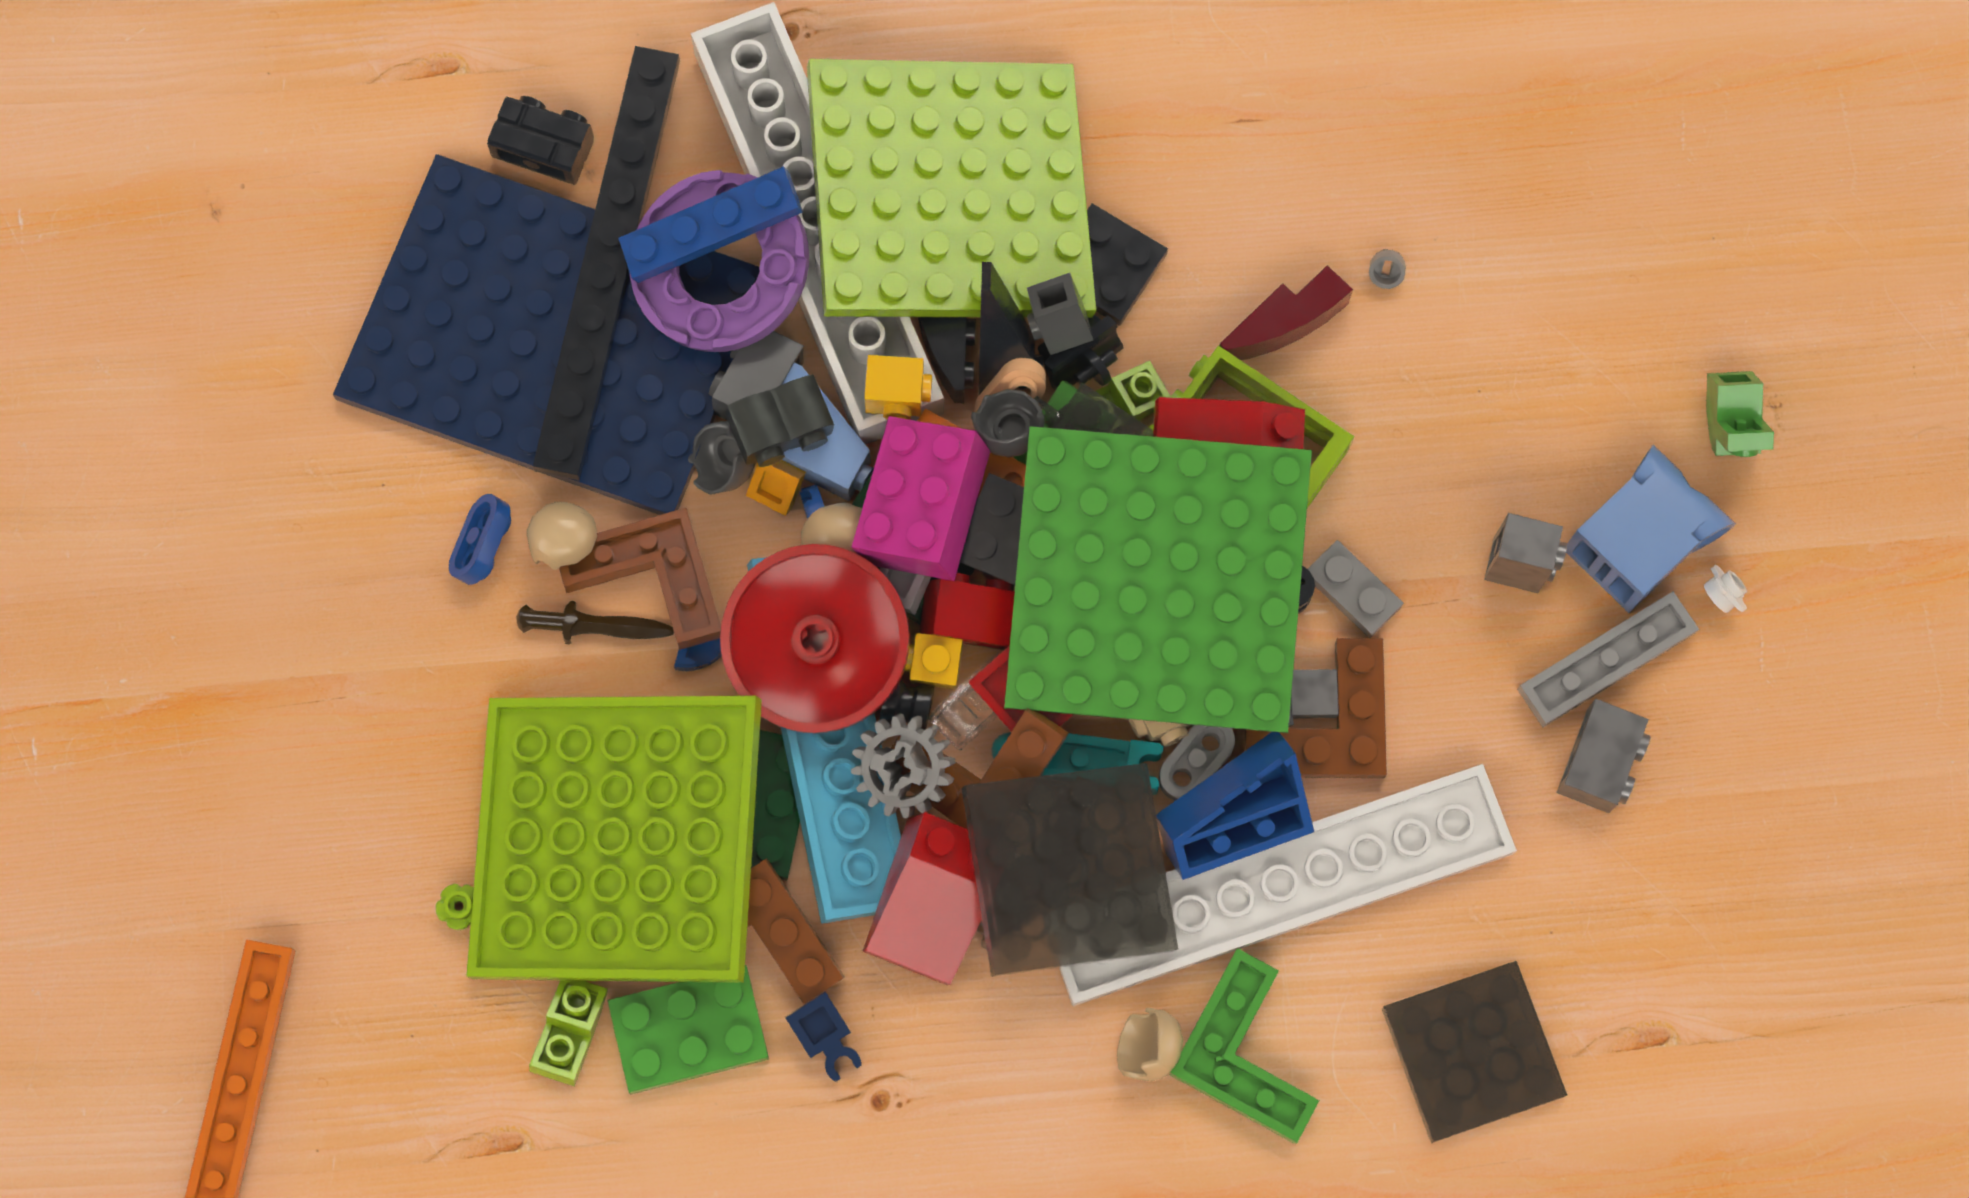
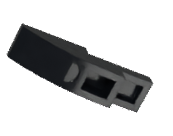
(946, 347)

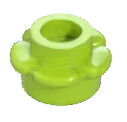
(446, 906)

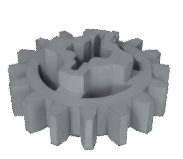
(884, 761)

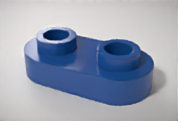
(480, 539)

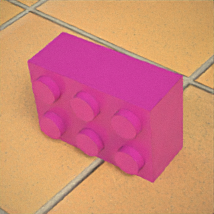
(921, 498)

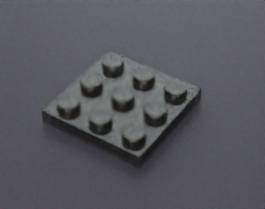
(1474, 1052)

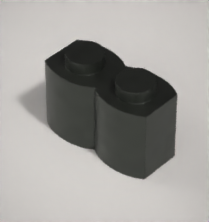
(780, 421)

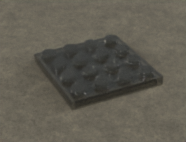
(1069, 869)

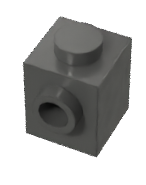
(1058, 314)

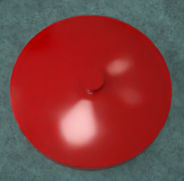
(815, 638)

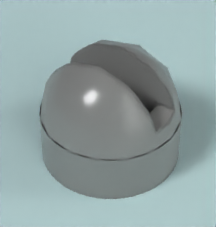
(1396, 273)

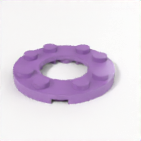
(745, 319)

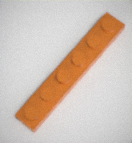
(240, 1071)

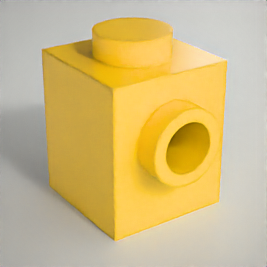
(896, 386)
(934, 661)

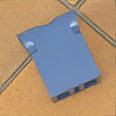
(1646, 531)

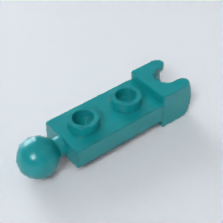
(1092, 752)

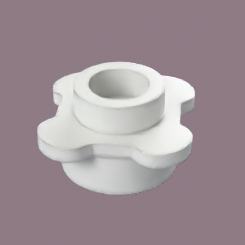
(1726, 590)

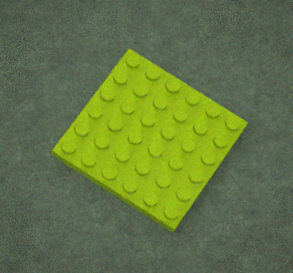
(945, 171)
(615, 839)

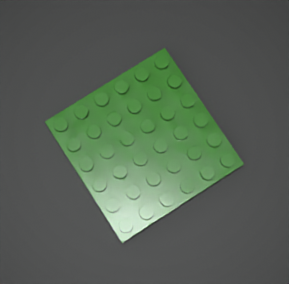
(1158, 579)

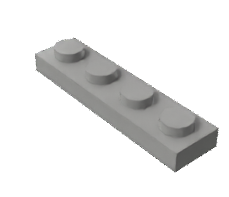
(1608, 659)

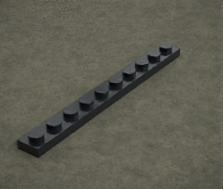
(604, 267)

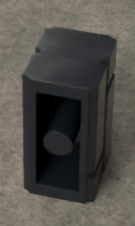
(541, 139)

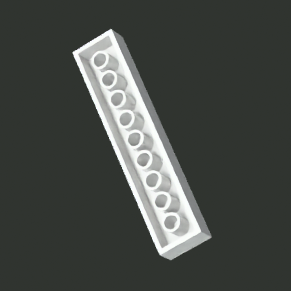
(767, 118)

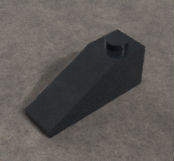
(1002, 328)

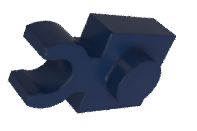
(820, 1029)

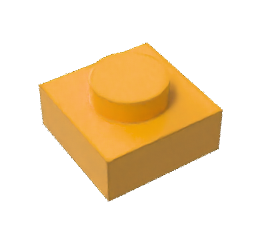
(776, 486)

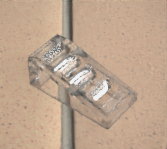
(956, 719)

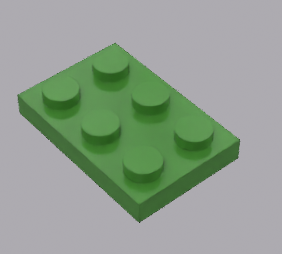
(686, 1032)

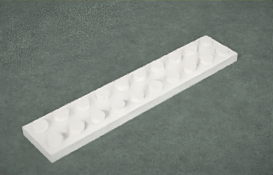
(1336, 869)

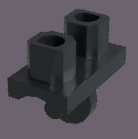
(1086, 360)

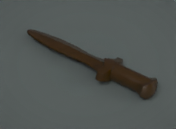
(576, 623)

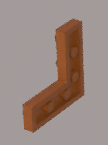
(662, 544)
(1359, 741)
(1023, 755)
(789, 935)

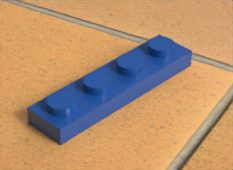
(710, 225)

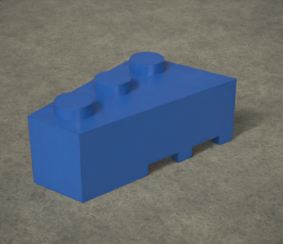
(1238, 810)

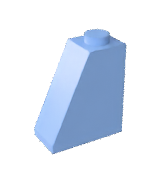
(840, 463)

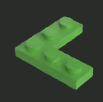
(1214, 1068)

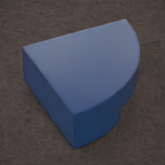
(811, 499)
(698, 655)

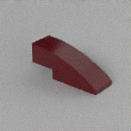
(1289, 316)

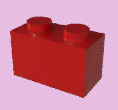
(969, 611)

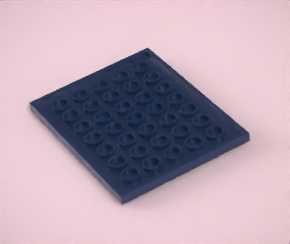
(477, 324)

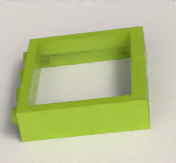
(1259, 388)

